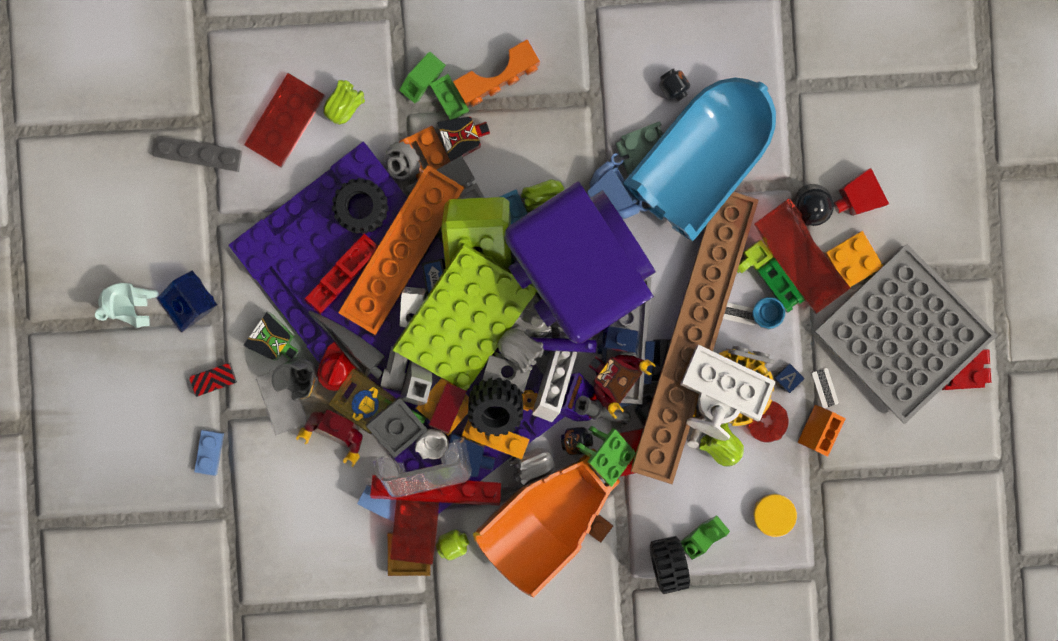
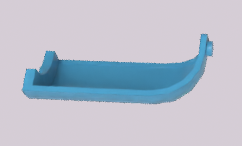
(705, 154)

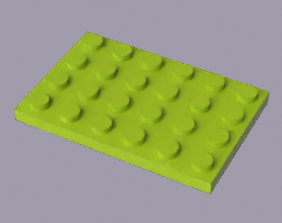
(464, 317)

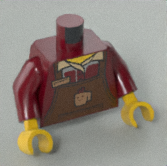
(617, 379)
(336, 429)

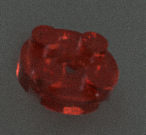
(773, 431)

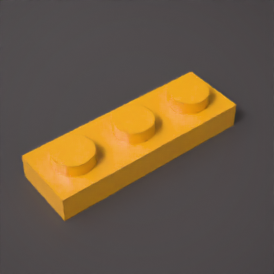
(510, 444)

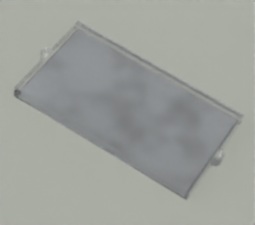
(282, 410)

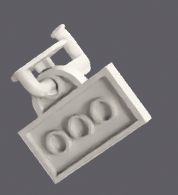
(728, 388)

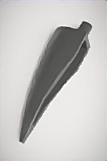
(357, 350)

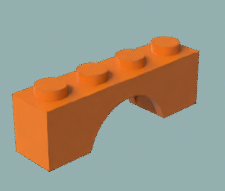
(474, 87)

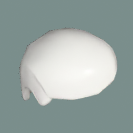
(431, 444)

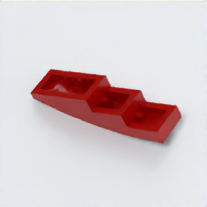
(341, 274)

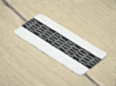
(739, 314)
(825, 388)

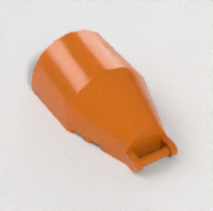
(543, 525)

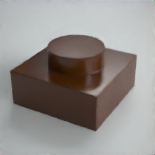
(600, 528)

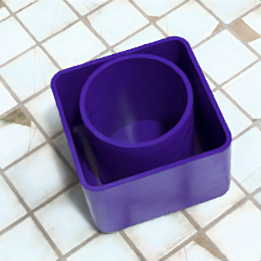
(579, 262)

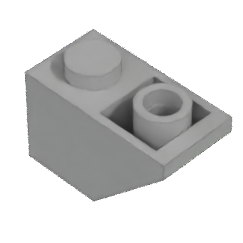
(416, 384)

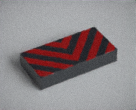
(213, 379)

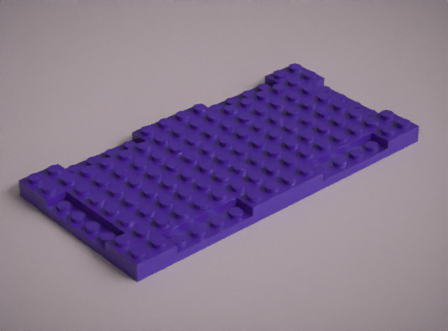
(301, 245)

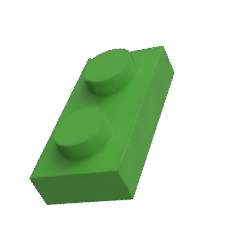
(449, 97)

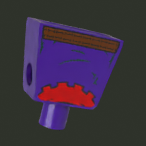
(577, 387)

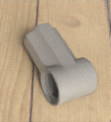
(394, 374)

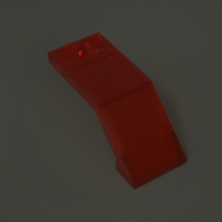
(800, 256)

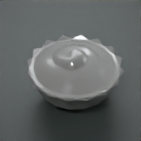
(402, 161)

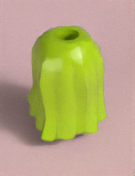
(342, 102)
(540, 193)
(723, 452)

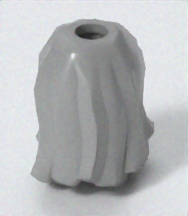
(520, 349)
(532, 466)

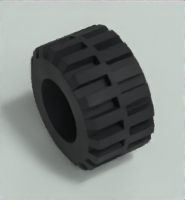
(342, 200)
(495, 420)
(670, 564)

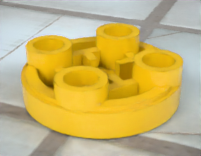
(775, 515)

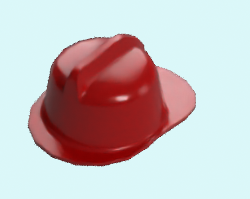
(334, 368)

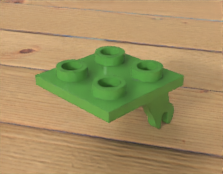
(611, 457)

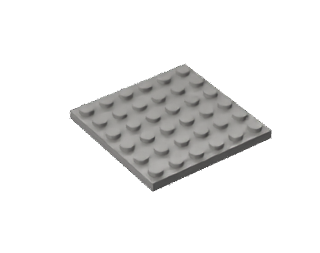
(905, 333)

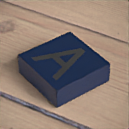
(789, 378)

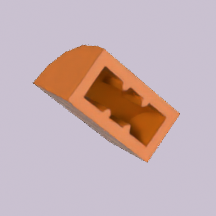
(821, 430)

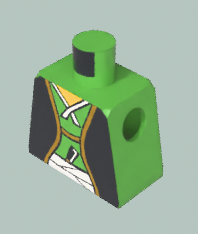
(271, 339)

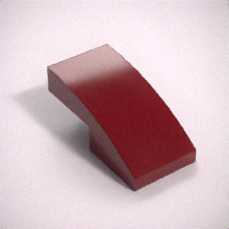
(447, 408)

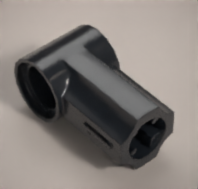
(660, 350)

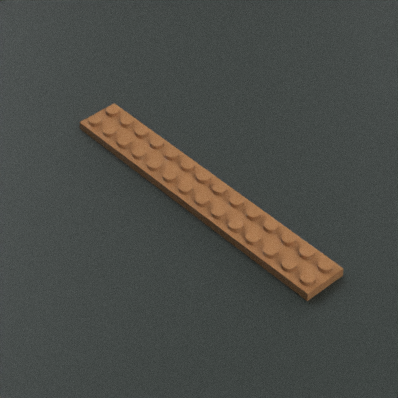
(696, 325)

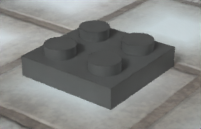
(396, 427)

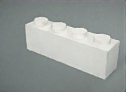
(554, 383)

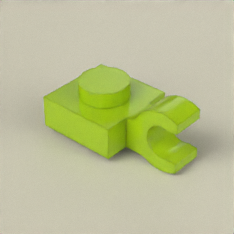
(755, 256)

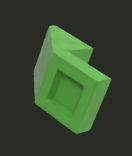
(421, 77)
(704, 536)

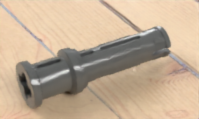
(596, 410)

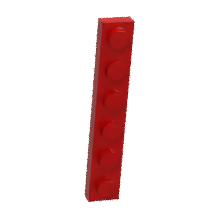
(464, 493)

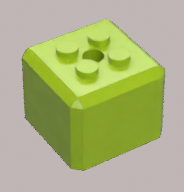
(479, 224)

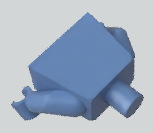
(611, 182)

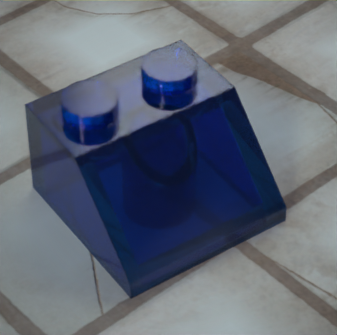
(186, 300)

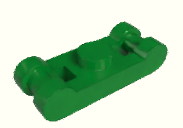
(780, 284)

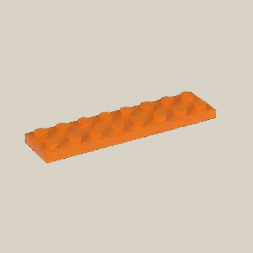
(400, 251)

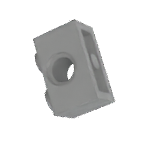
(494, 367)

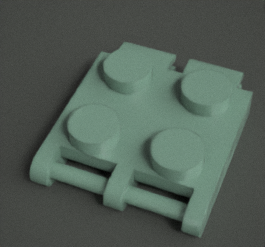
(637, 145)

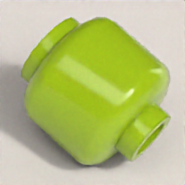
(452, 544)

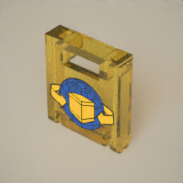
(364, 401)

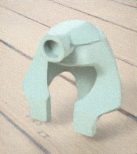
(119, 301)

